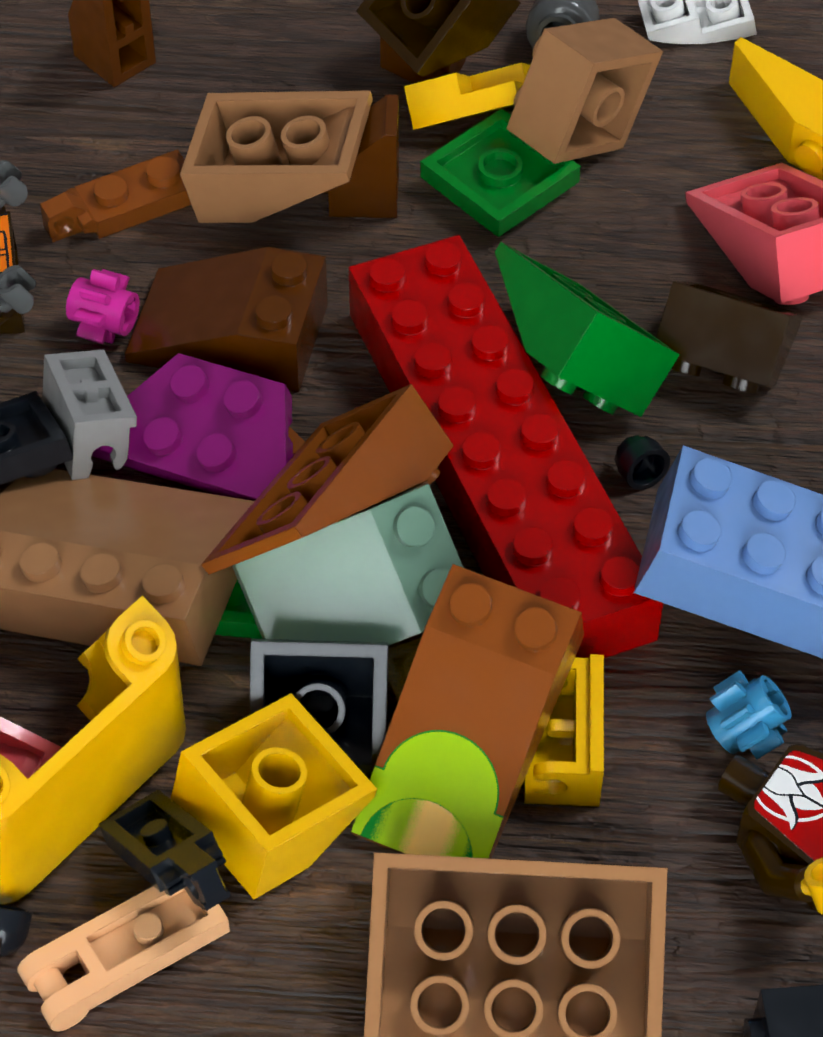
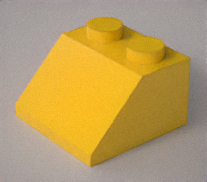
(271, 792)

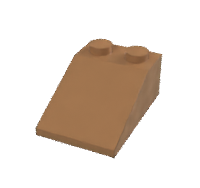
(271, 151)

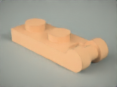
(118, 952)

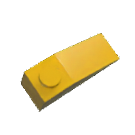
(783, 102)

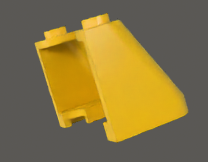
(131, 733)

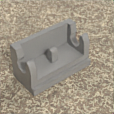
(88, 407)

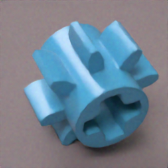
(748, 714)

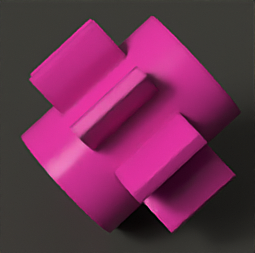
(102, 306)

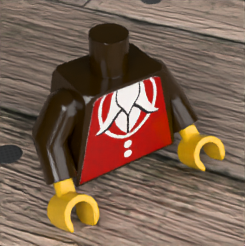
(782, 822)

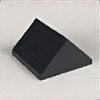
(335, 682)

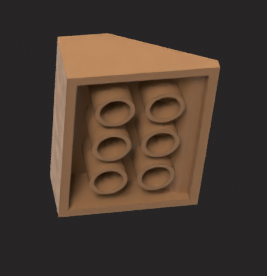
(98, 543)
(514, 948)

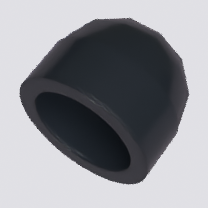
(641, 461)
(13, 928)

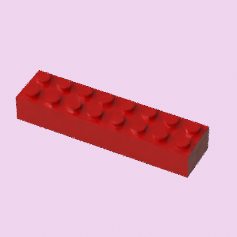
(514, 465)

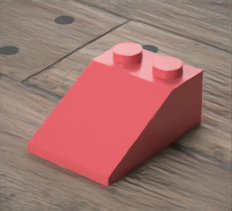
(768, 229)

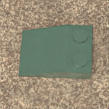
(356, 578)

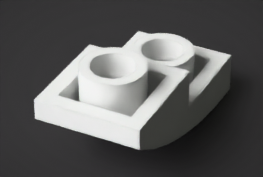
(697, 20)

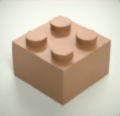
(583, 89)

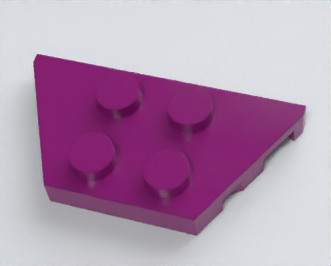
(209, 428)

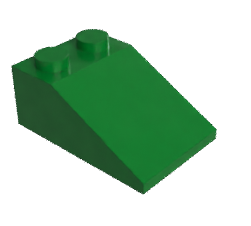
(583, 337)

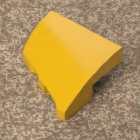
(463, 95)

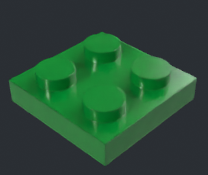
(496, 175)

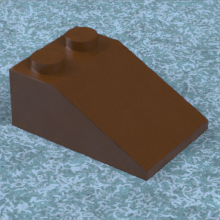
(236, 311)

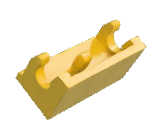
(571, 751)

